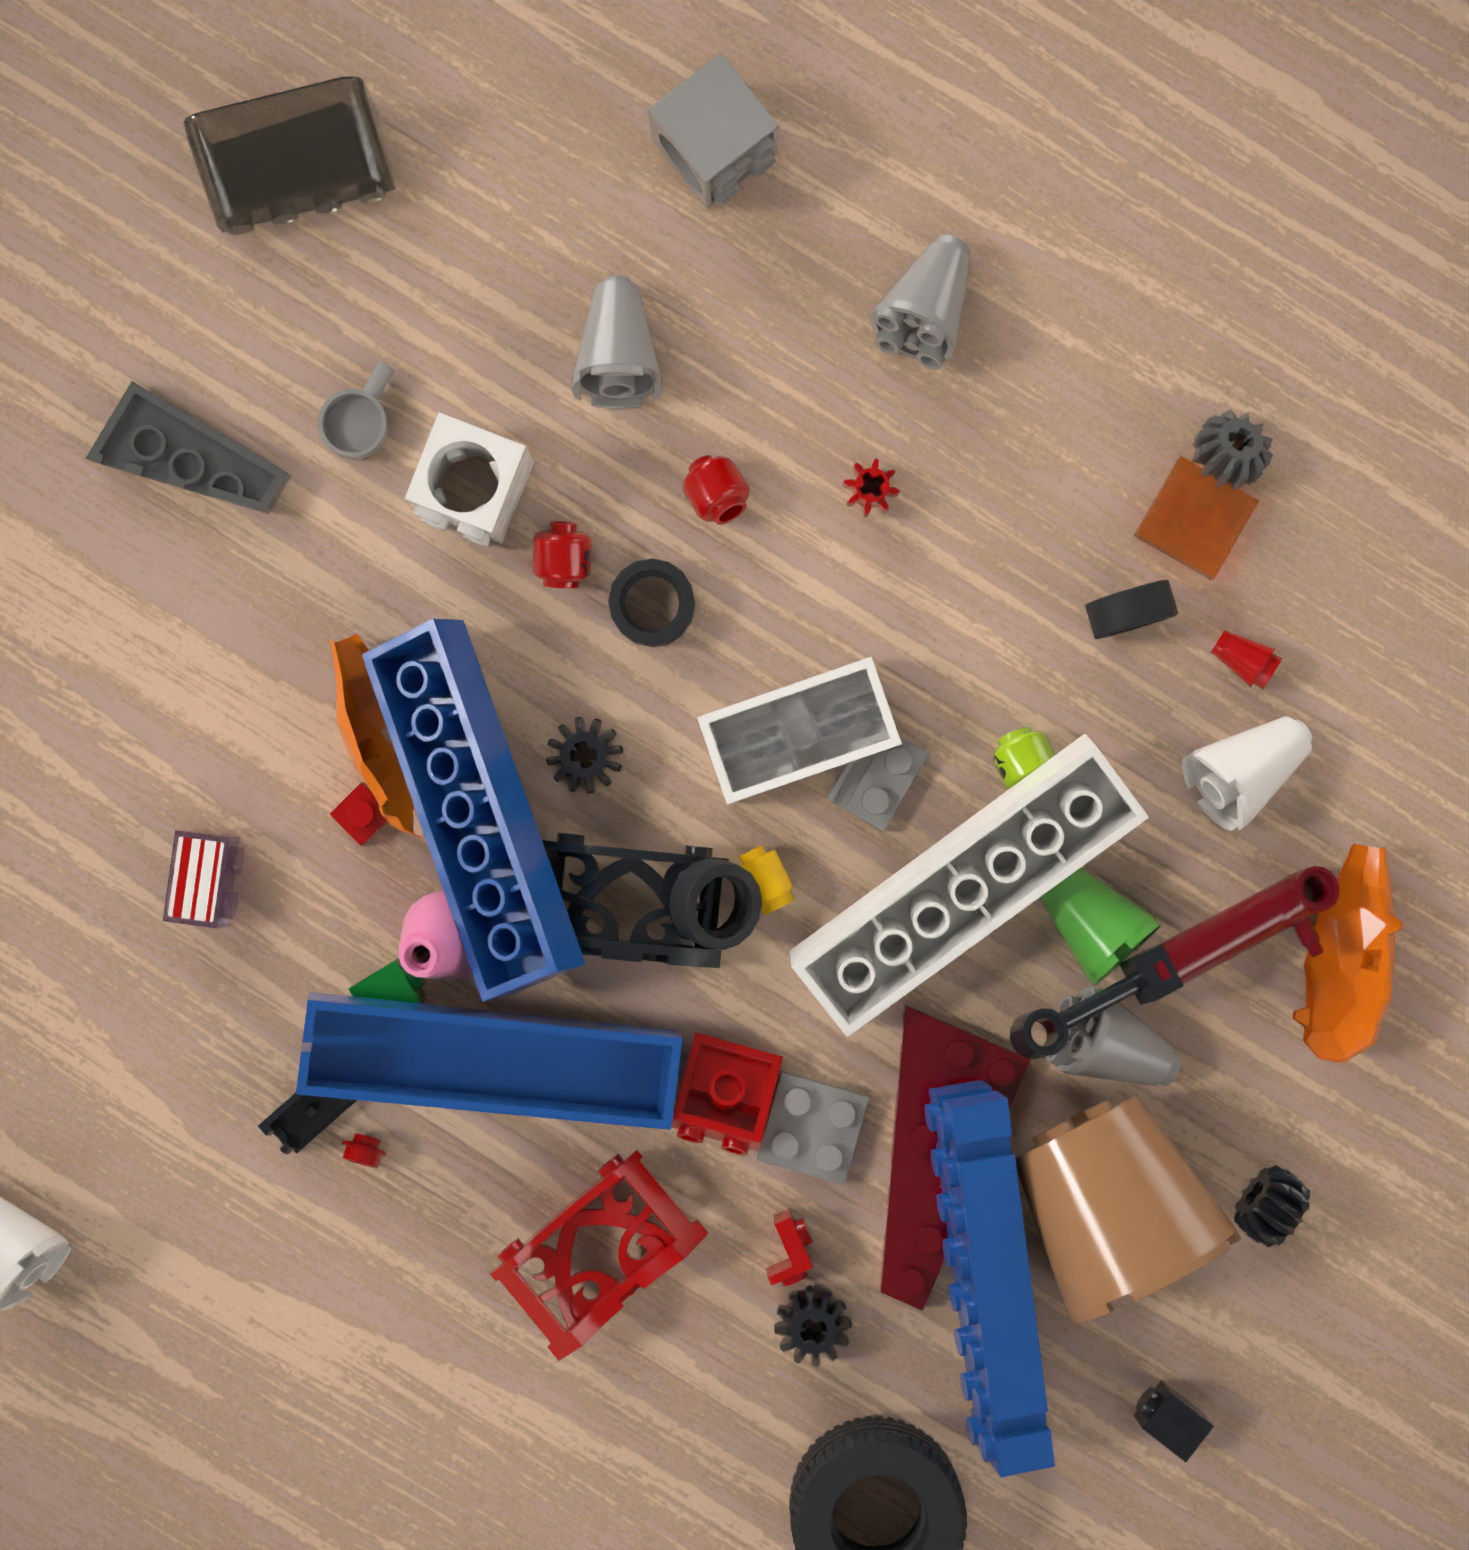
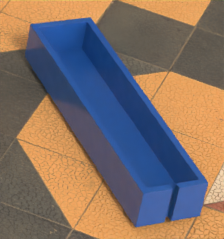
(488, 1061)

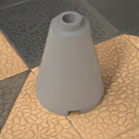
(617, 349)

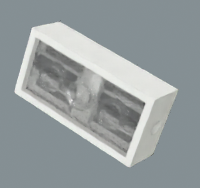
(799, 730)

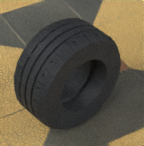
(874, 1449)

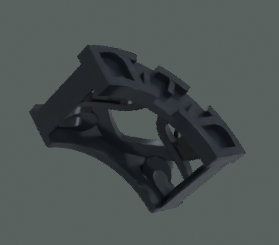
(670, 949)

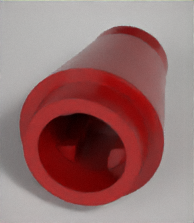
(1246, 658)

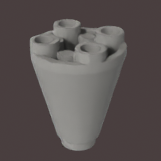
(925, 305)
(1115, 1047)

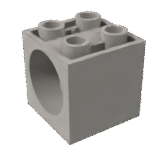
(714, 132)

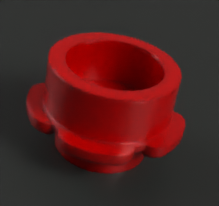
(363, 1150)

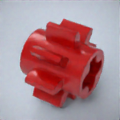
(869, 500)

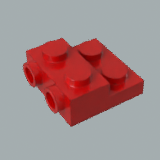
(725, 1094)

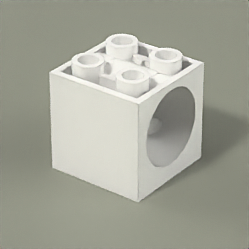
(456, 441)

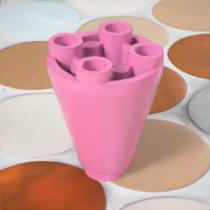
(431, 940)

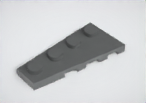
(176, 449)

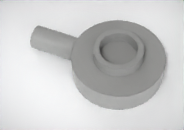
(354, 420)

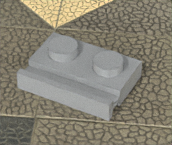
(877, 783)

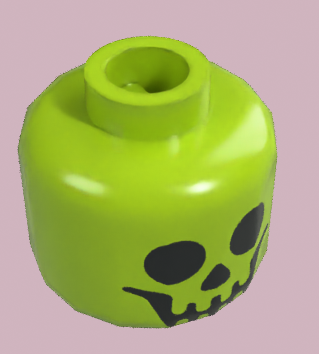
(1021, 754)

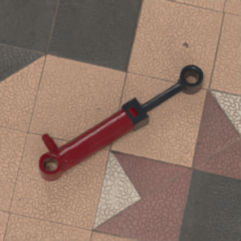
(1193, 953)

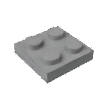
(812, 1127)

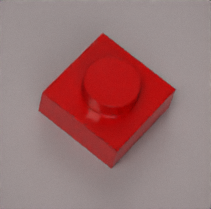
(360, 815)

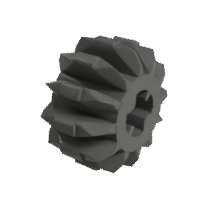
(1232, 450)

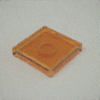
(1195, 519)

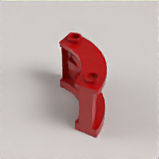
(586, 1315)

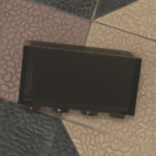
(290, 154)

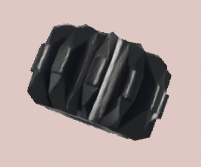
(577, 768)
(1272, 1206)
(807, 1340)

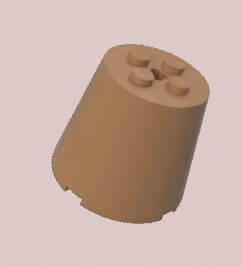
(1118, 1208)

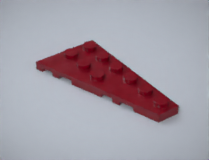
(930, 1057)

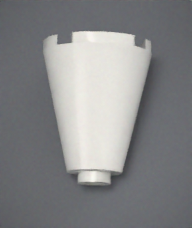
(1246, 769)
(26, 1254)

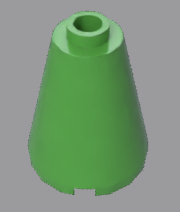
(1097, 923)

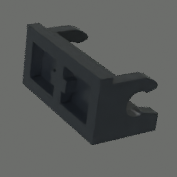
(303, 1119)

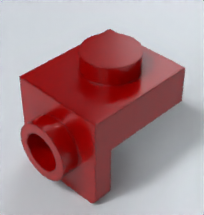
(795, 1239)

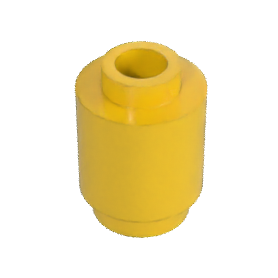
(770, 876)

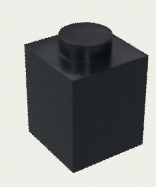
(1172, 1420)

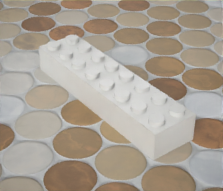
(967, 885)

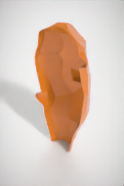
(360, 727)
(1351, 998)

